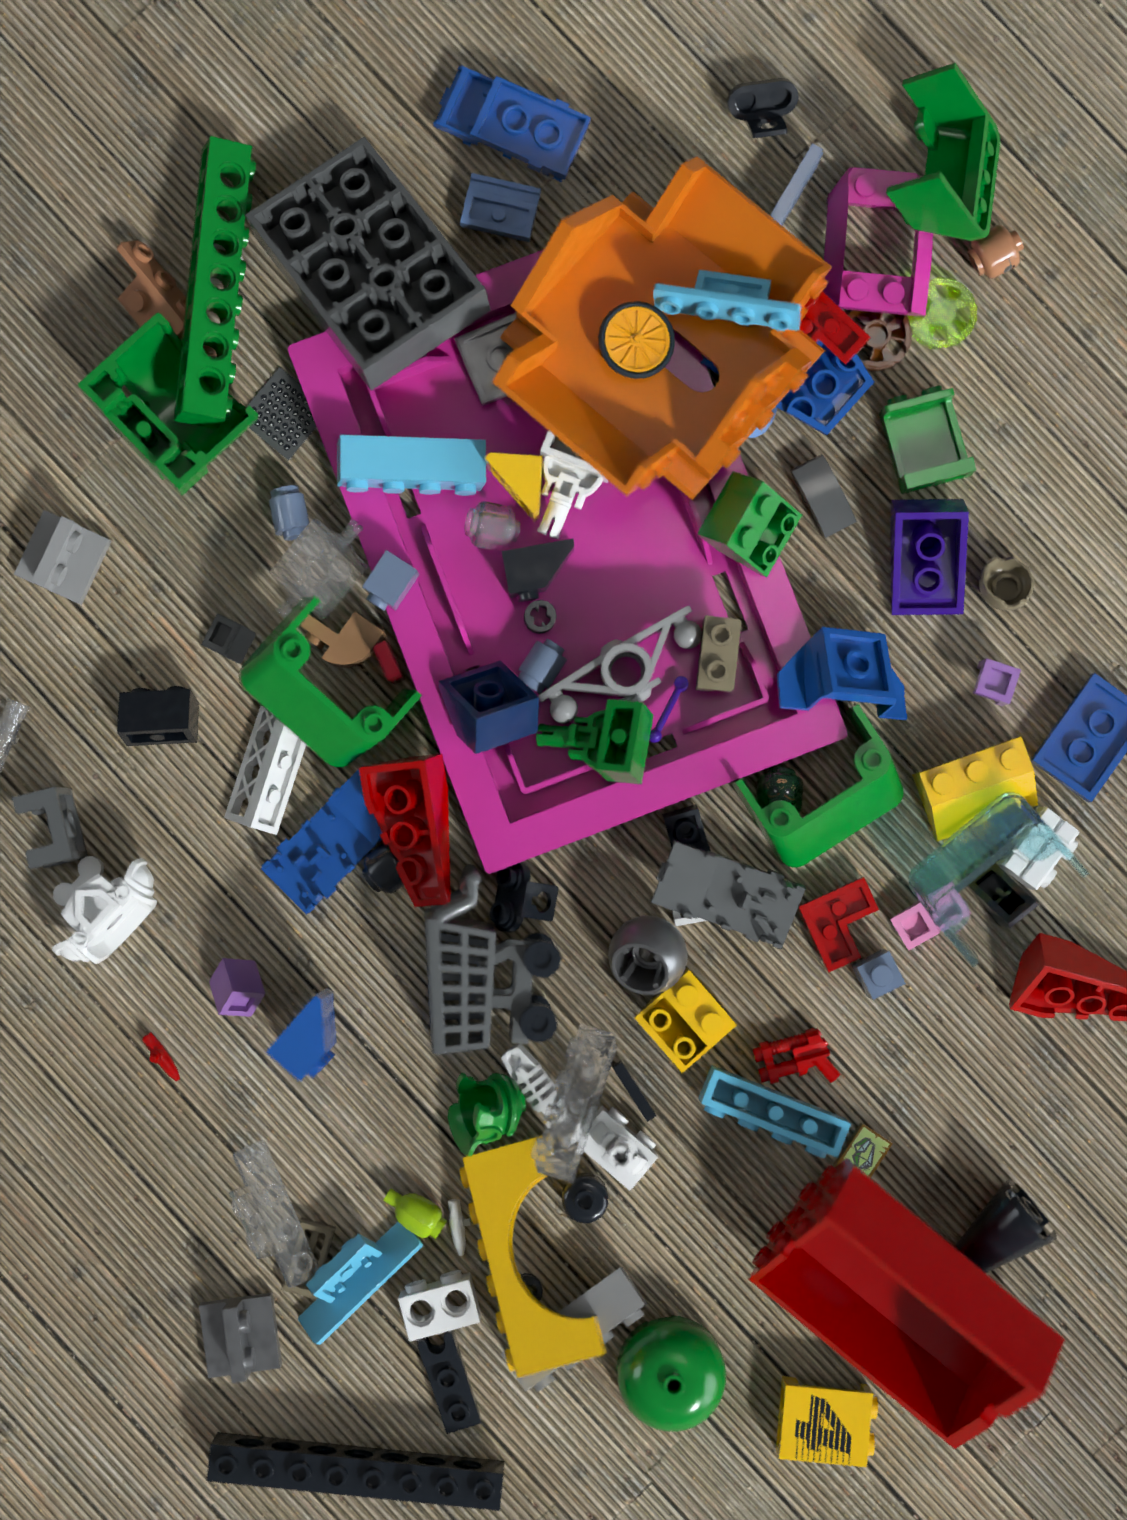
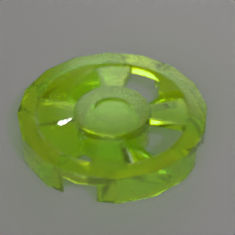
(942, 314)

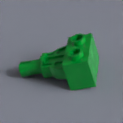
(607, 741)

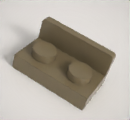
(718, 654)

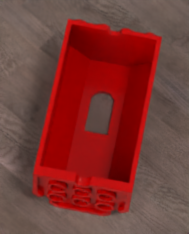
(905, 1306)

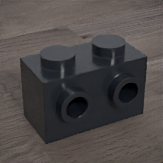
(158, 716)

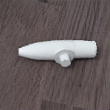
(457, 1225)

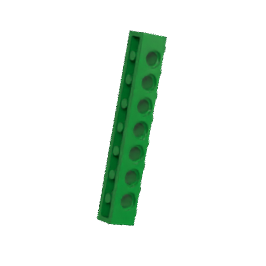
(193, 403)

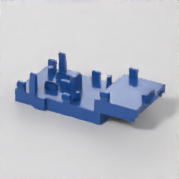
(512, 121)
(325, 847)

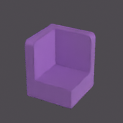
(996, 681)
(236, 987)

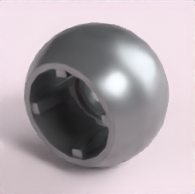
(647, 955)

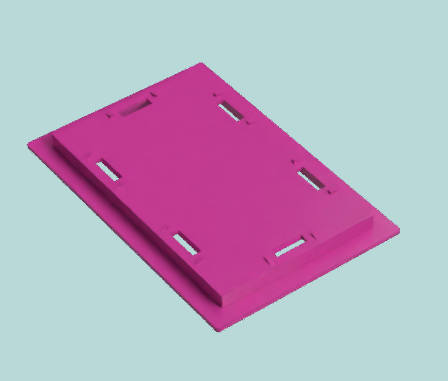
(628, 570)

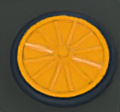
(636, 340)

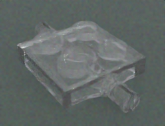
(320, 566)

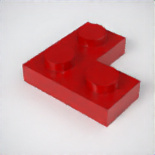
(833, 327)
(828, 920)

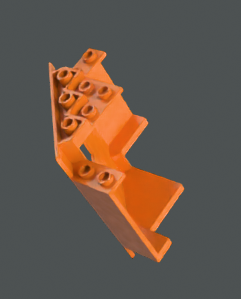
(616, 257)

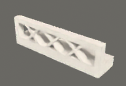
(277, 772)

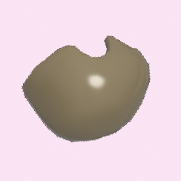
(1006, 583)

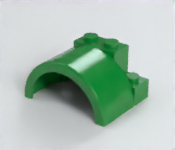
(145, 420)

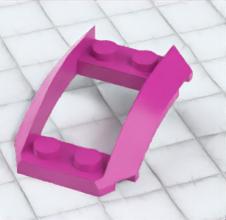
(869, 290)

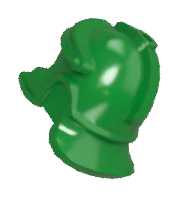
(485, 1110)

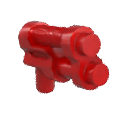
(807, 1051)

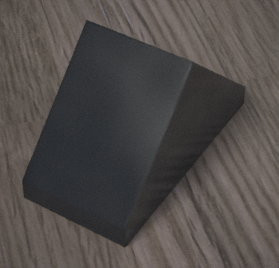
(1002, 896)

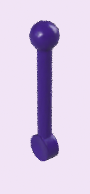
(680, 685)

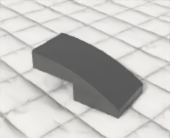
(823, 495)

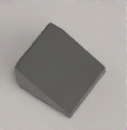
(229, 638)

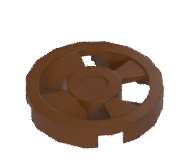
(880, 334)

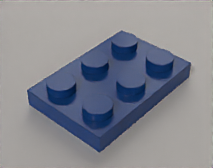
(1087, 739)

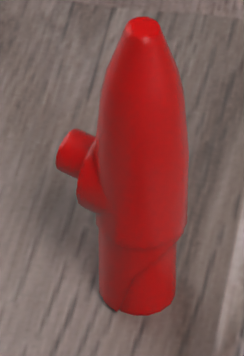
(160, 1056)

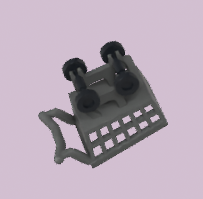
(534, 955)

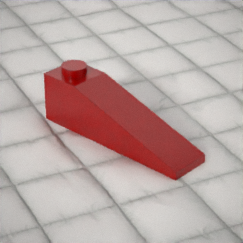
(413, 815)
(1067, 979)

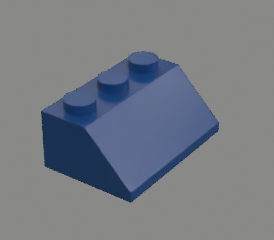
(308, 1040)

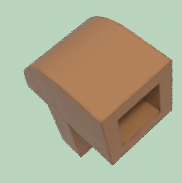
(349, 647)

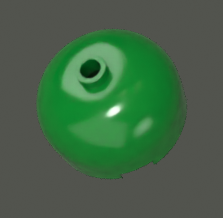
(668, 1351)

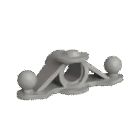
(686, 635)

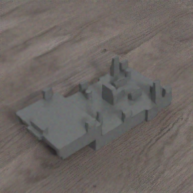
(728, 893)

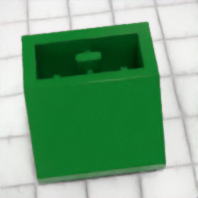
(750, 523)

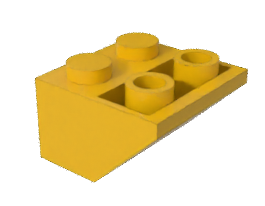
(685, 1021)

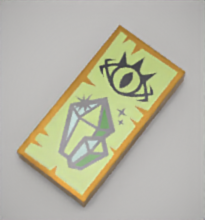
(865, 1149)

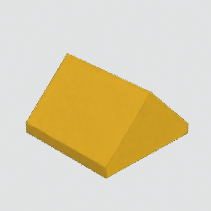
(520, 477)

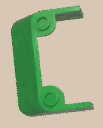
(961, 158)
(275, 682)
(805, 838)

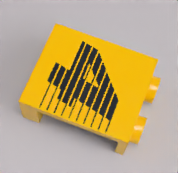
(825, 1424)

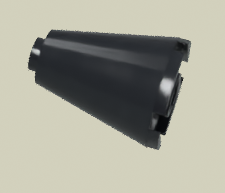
(1005, 1230)

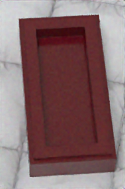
(388, 662)

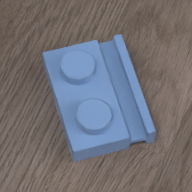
(500, 207)

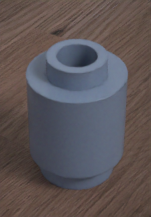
(288, 512)
(542, 665)

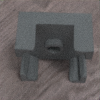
(62, 825)

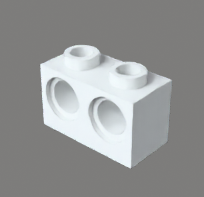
(443, 1314)

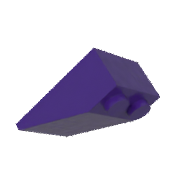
(928, 556)

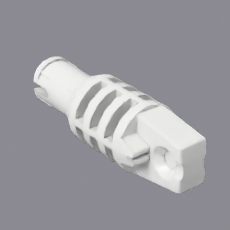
(530, 1076)

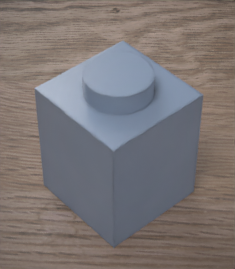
(389, 582)
(878, 974)

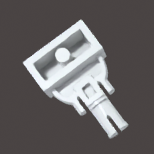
(570, 476)
(619, 1148)

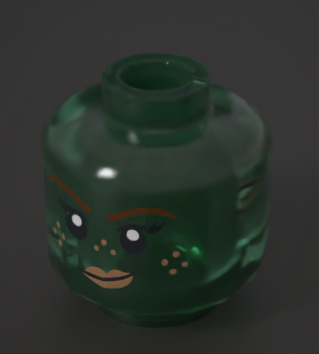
(780, 784)

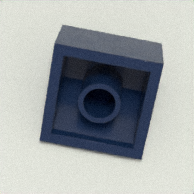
(490, 706)

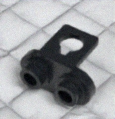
(763, 104)
(515, 898)

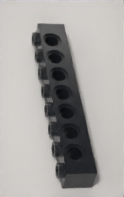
(356, 1471)

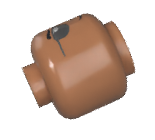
(996, 252)

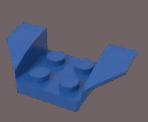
(842, 667)

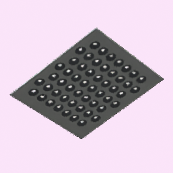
(282, 414)

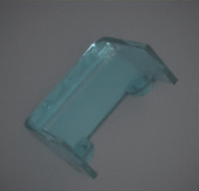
(971, 851)

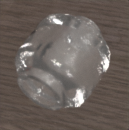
(492, 526)

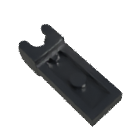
(450, 1382)

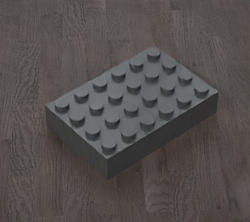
(368, 263)

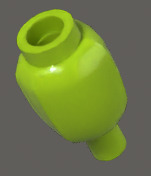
(416, 1213)

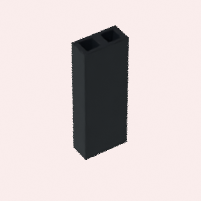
(634, 1091)

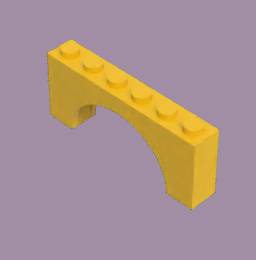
(535, 1334)

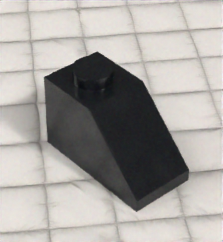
(534, 567)

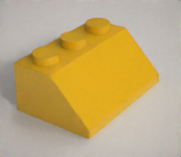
(967, 784)

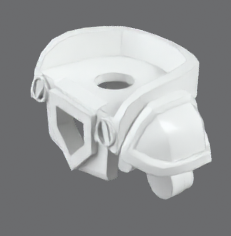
(102, 909)

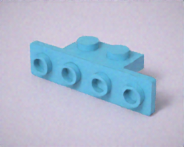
(730, 299)
(354, 1278)

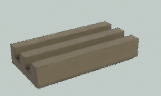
(317, 1228)

